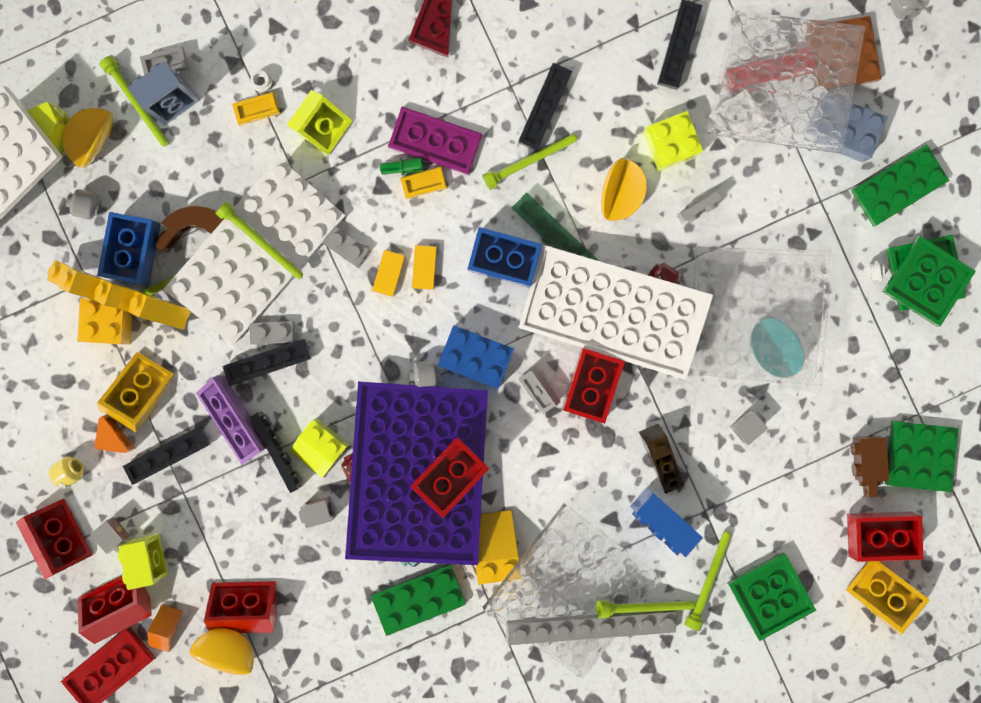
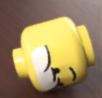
(66, 472)

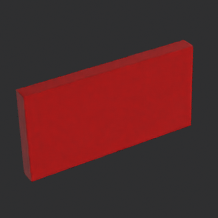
(108, 668)

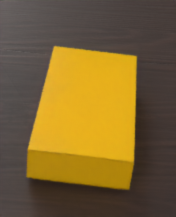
(256, 108)
(423, 183)
(424, 267)
(388, 273)

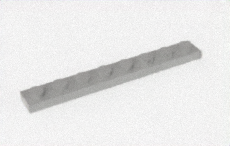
(589, 627)

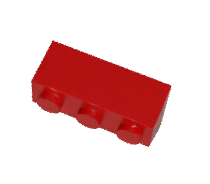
(54, 538)
(242, 606)
(111, 610)

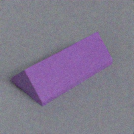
(231, 418)

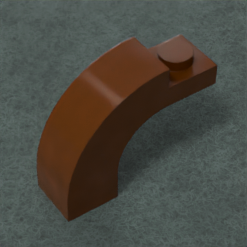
(184, 220)

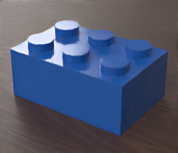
(128, 248)
(504, 257)
(475, 357)
(665, 523)

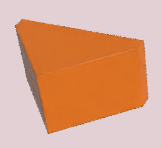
(111, 437)
(164, 628)

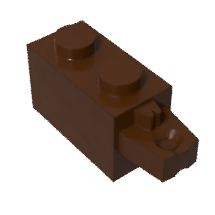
(870, 462)

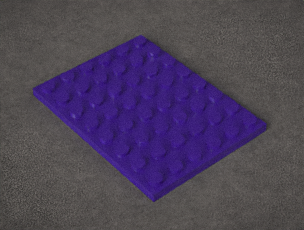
(394, 440)

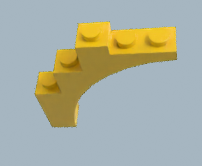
(117, 296)

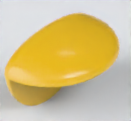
(86, 135)
(623, 190)
(224, 651)

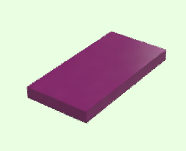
(435, 140)

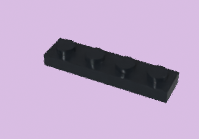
(679, 44)
(545, 107)
(267, 362)
(166, 455)
(280, 458)

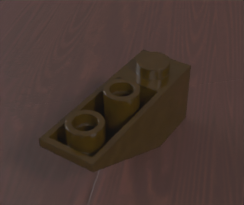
(662, 458)

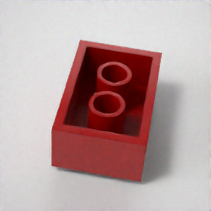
(593, 385)
(449, 477)
(885, 536)

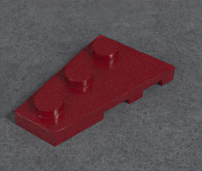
(433, 27)

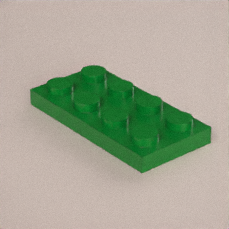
(900, 185)
(418, 599)

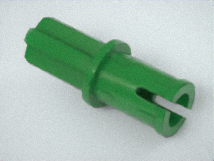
(402, 166)

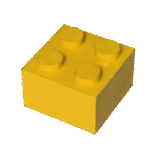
(103, 323)

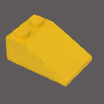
(135, 392)
(496, 547)
(887, 596)

